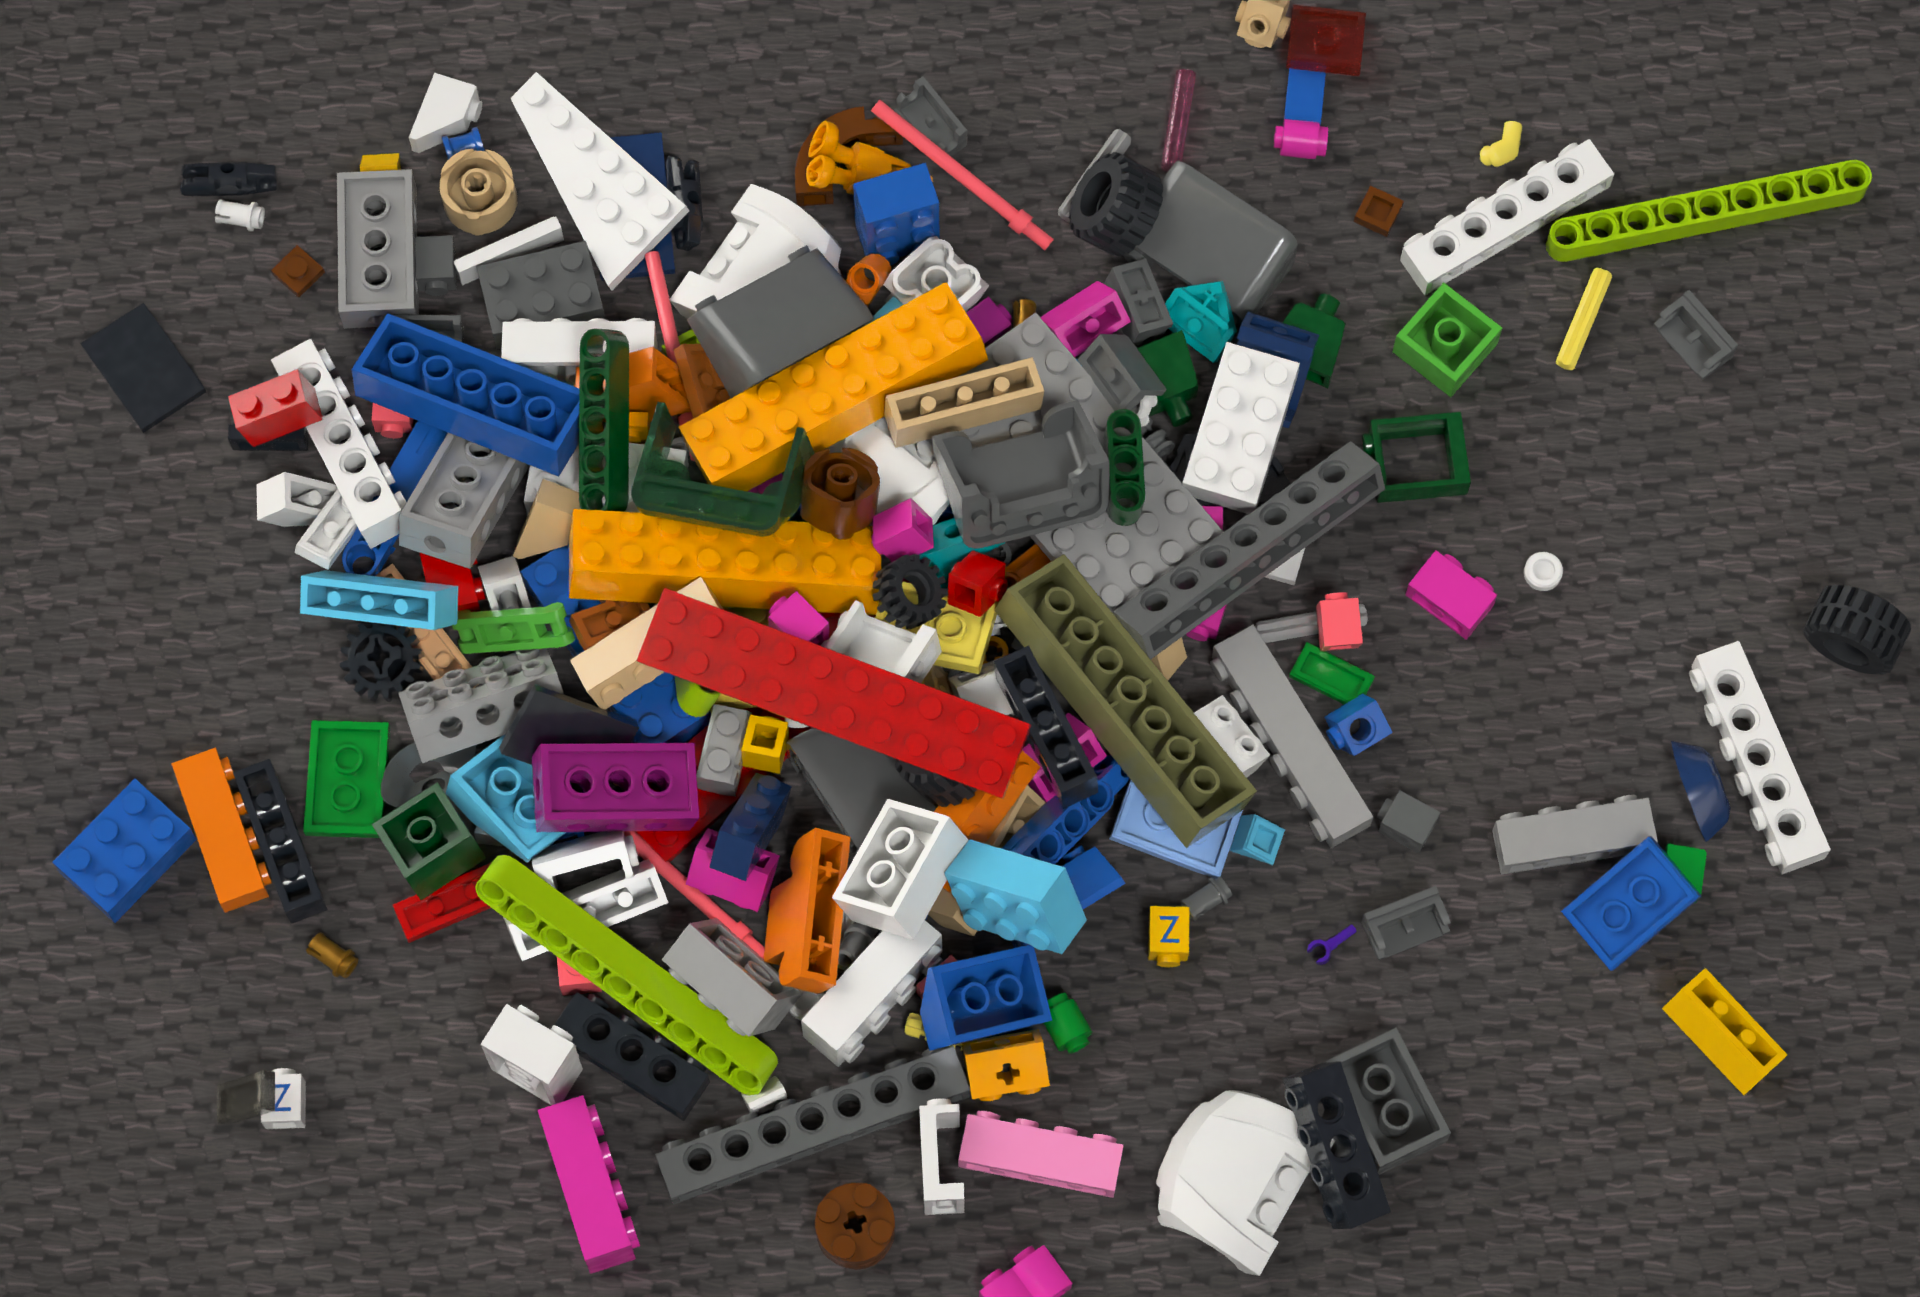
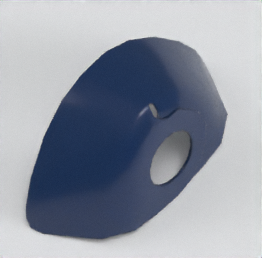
(1702, 788)

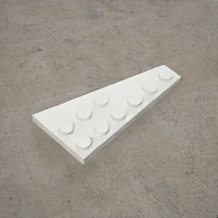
(607, 192)

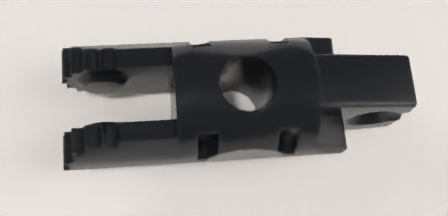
(227, 179)
(688, 191)

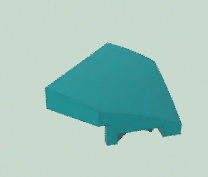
(1203, 316)

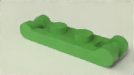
(513, 629)

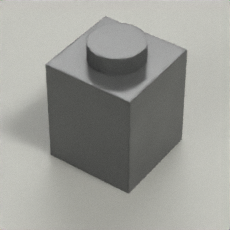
(435, 264)
(1407, 821)

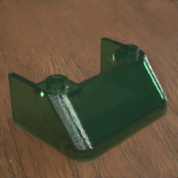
(666, 489)

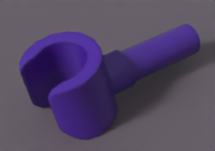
(1331, 943)

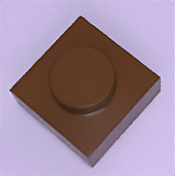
(1378, 211)
(298, 271)

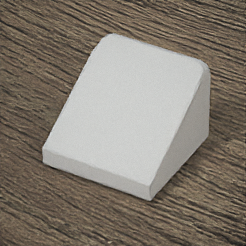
(770, 1095)

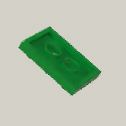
(345, 778)

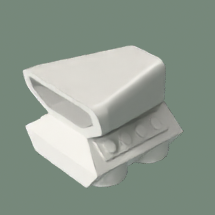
(932, 266)

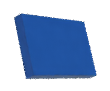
(1631, 903)

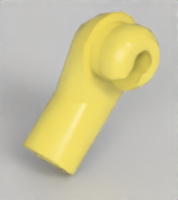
(1505, 149)

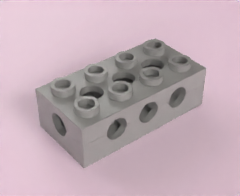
(360, 232)
(453, 533)
(470, 713)

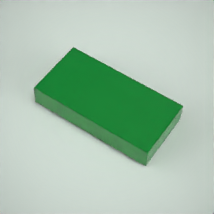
(1330, 675)

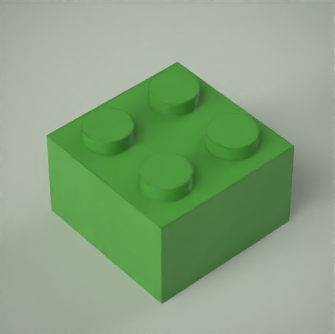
(1447, 339)

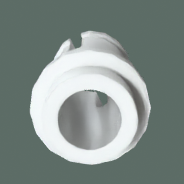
(240, 214)

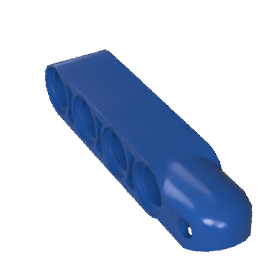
(407, 472)
(1057, 829)

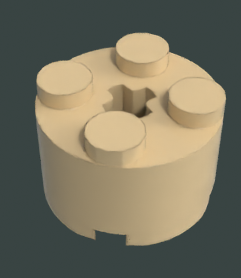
(496, 195)

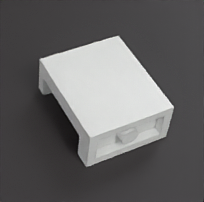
(884, 644)
(584, 853)
(938, 1197)

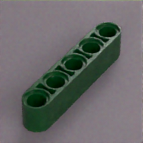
(593, 407)

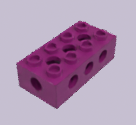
(630, 767)

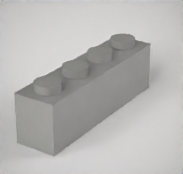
(1572, 835)

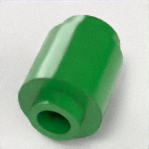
(1068, 1025)

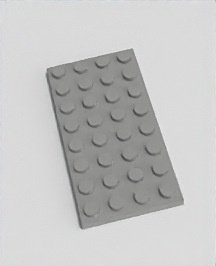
(1109, 556)

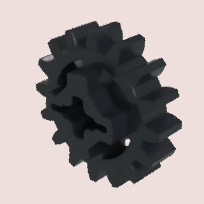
(366, 660)

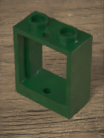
(1424, 425)

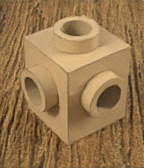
(1263, 21)

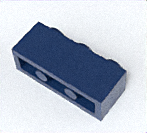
(750, 826)

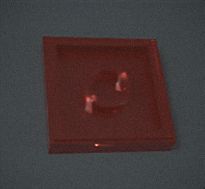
(1326, 40)

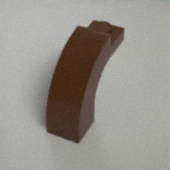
(851, 129)

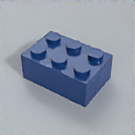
(896, 212)
(124, 850)

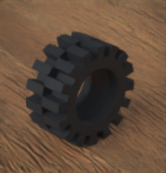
(925, 583)

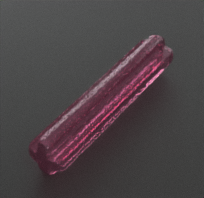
(1178, 118)

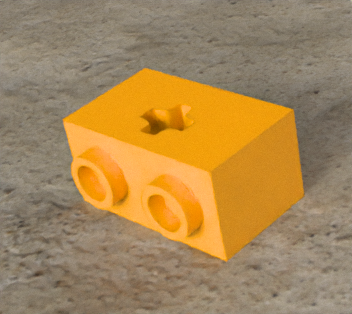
(985, 1063)

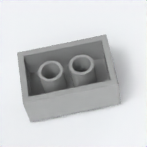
(730, 977)

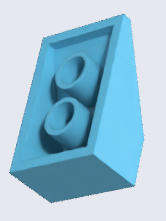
(499, 799)

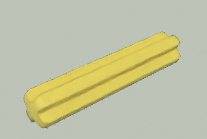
(1583, 319)

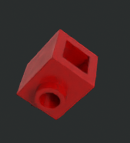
(976, 583)

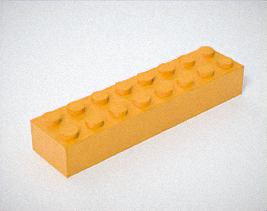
(834, 390)
(640, 555)

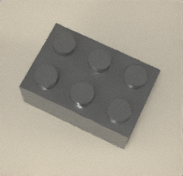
(541, 287)
(1392, 1101)

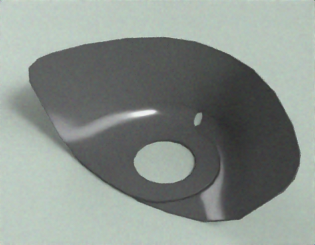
(399, 787)

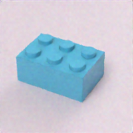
(1015, 896)

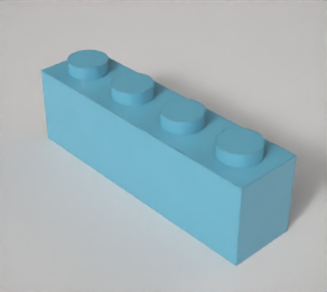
(379, 600)

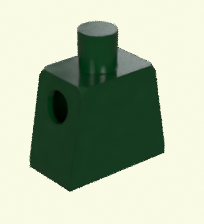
(1330, 329)
(1174, 368)

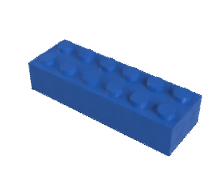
(469, 394)
(653, 704)

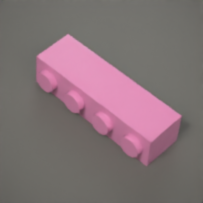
(1040, 1154)

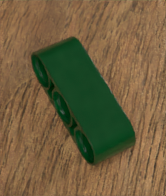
(1130, 451)

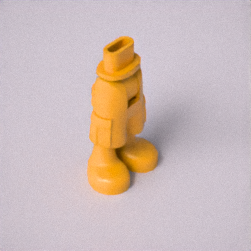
(861, 160)

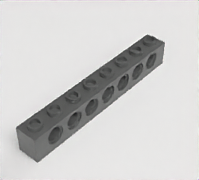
(1251, 549)
(799, 1142)

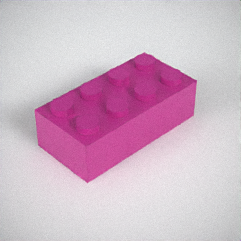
(586, 1184)

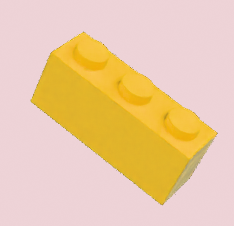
(1724, 1031)

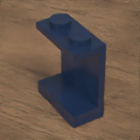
(1284, 342)

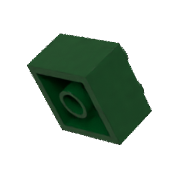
(429, 841)

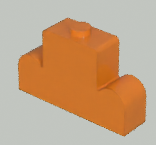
(804, 918)

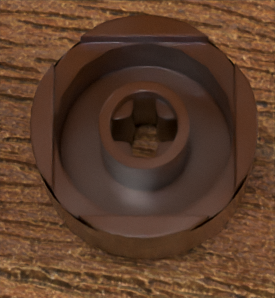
(840, 492)
(865, 1205)

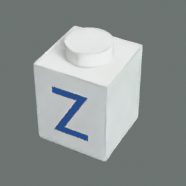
(289, 1101)

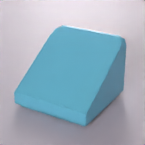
(1257, 838)

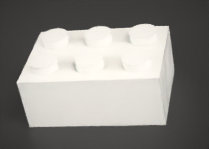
(899, 869)
(532, 1055)

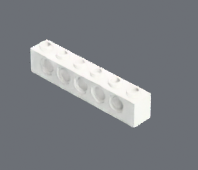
(1579, 161)
(375, 519)
(1731, 667)

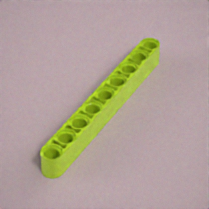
(1720, 199)
(625, 974)

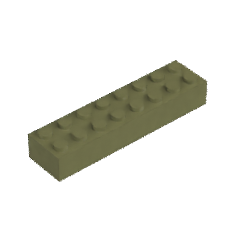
(1125, 700)

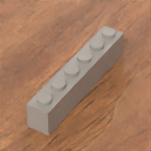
(1291, 737)

